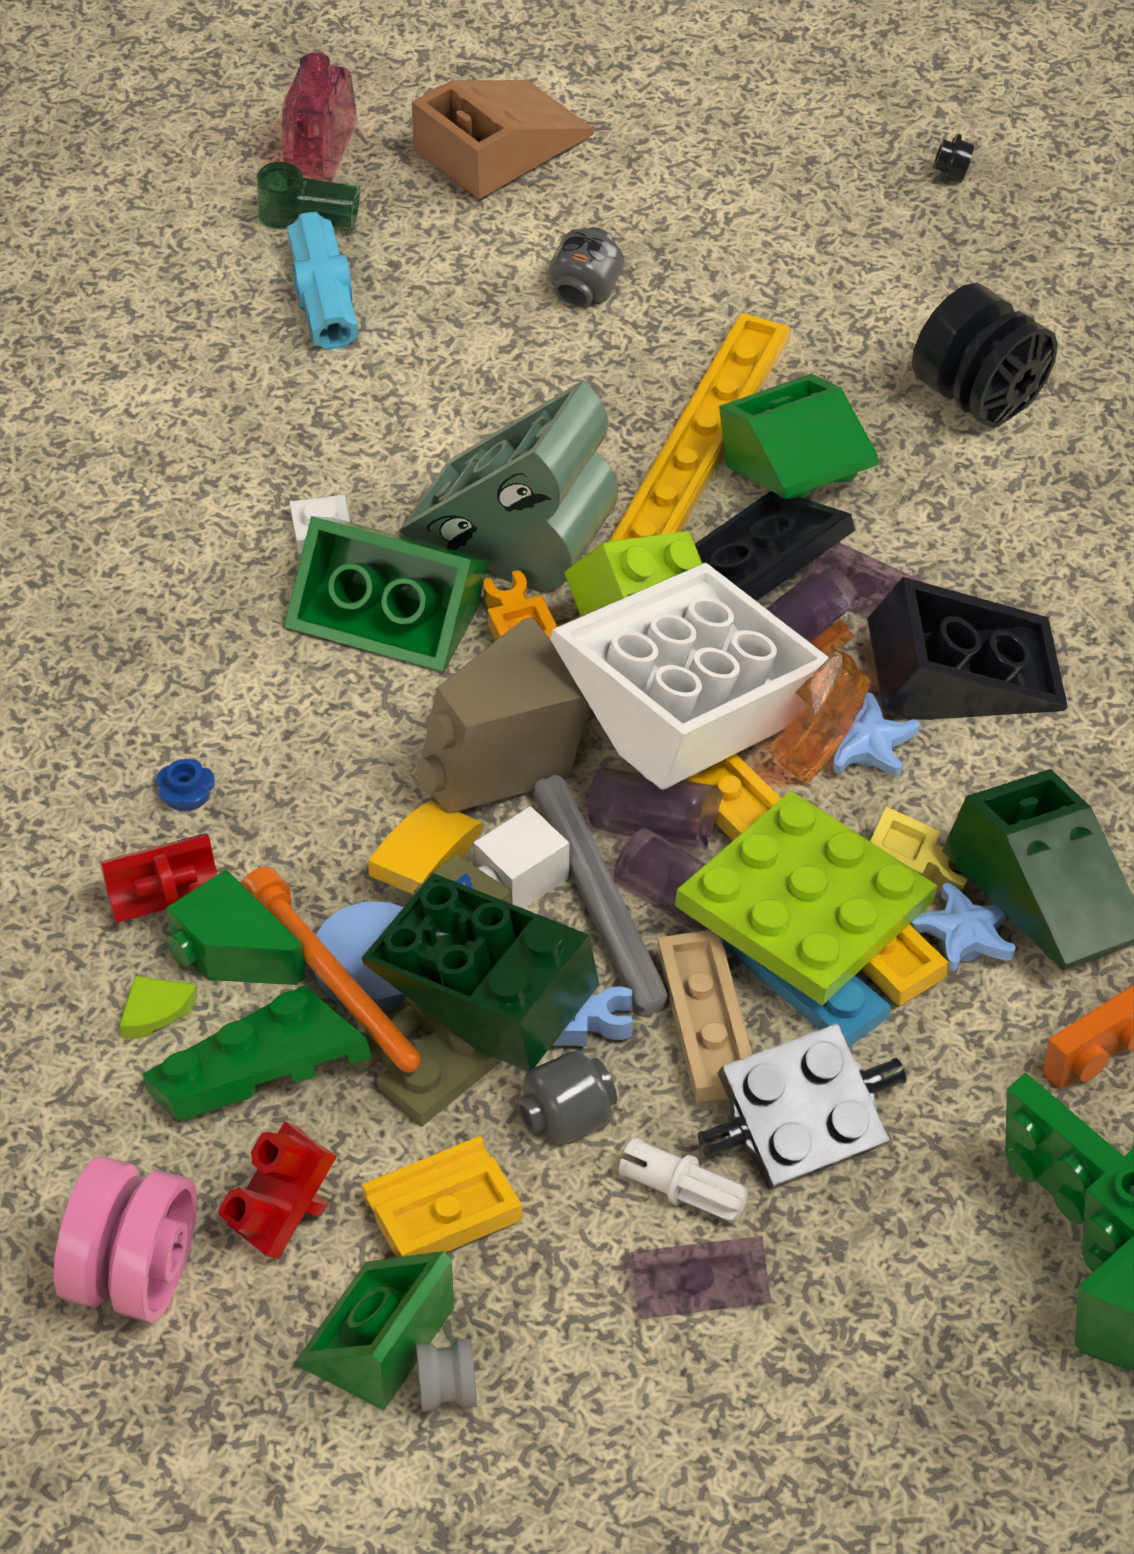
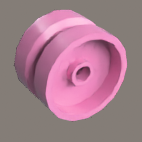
(125, 1238)

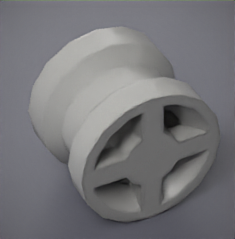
(446, 1375)

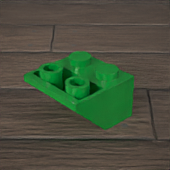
(795, 437)

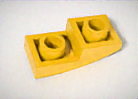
(422, 846)

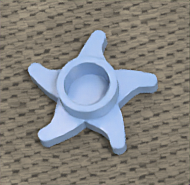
(872, 740)
(965, 929)

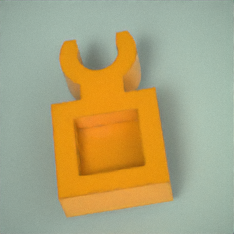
(513, 606)

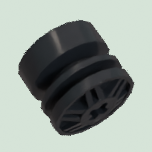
(984, 354)

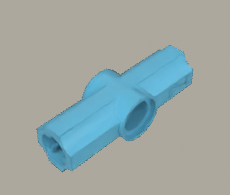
(322, 281)

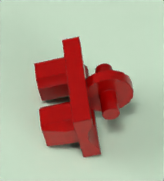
(157, 876)
(280, 1191)

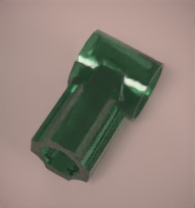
(286, 194)

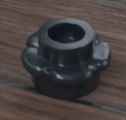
(953, 158)

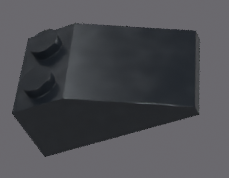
(962, 655)

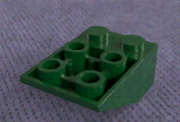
(1045, 867)
(487, 969)

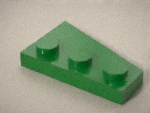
(265, 1045)

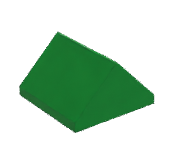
(377, 1321)

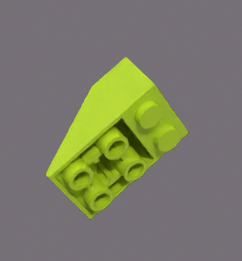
(628, 567)

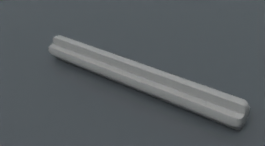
(602, 898)

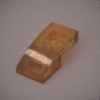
(833, 703)

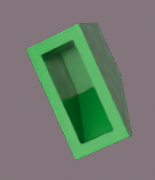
(233, 936)

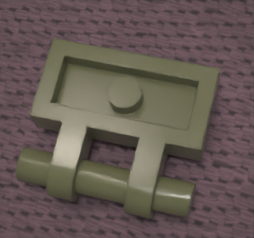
(445, 1070)

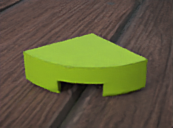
(154, 1005)

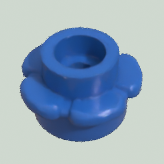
(188, 794)

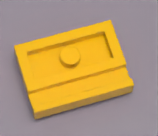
(443, 1200)

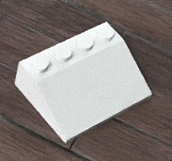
(687, 673)

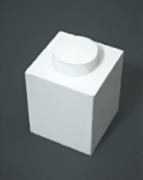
(524, 856)

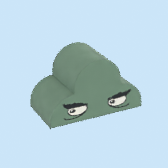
(526, 492)

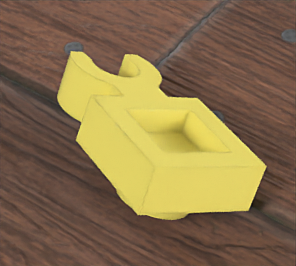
(916, 847)

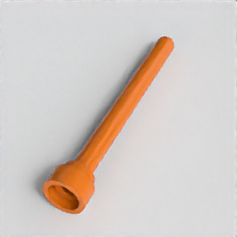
(275, 895)

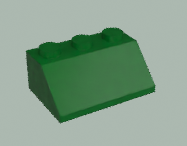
(384, 592)

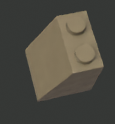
(502, 722)

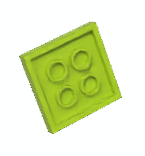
(806, 897)

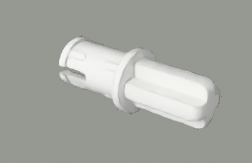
(684, 1180)

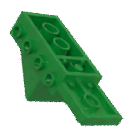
(1089, 1186)

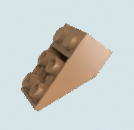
(492, 131)

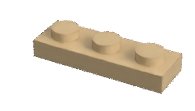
(703, 1008)

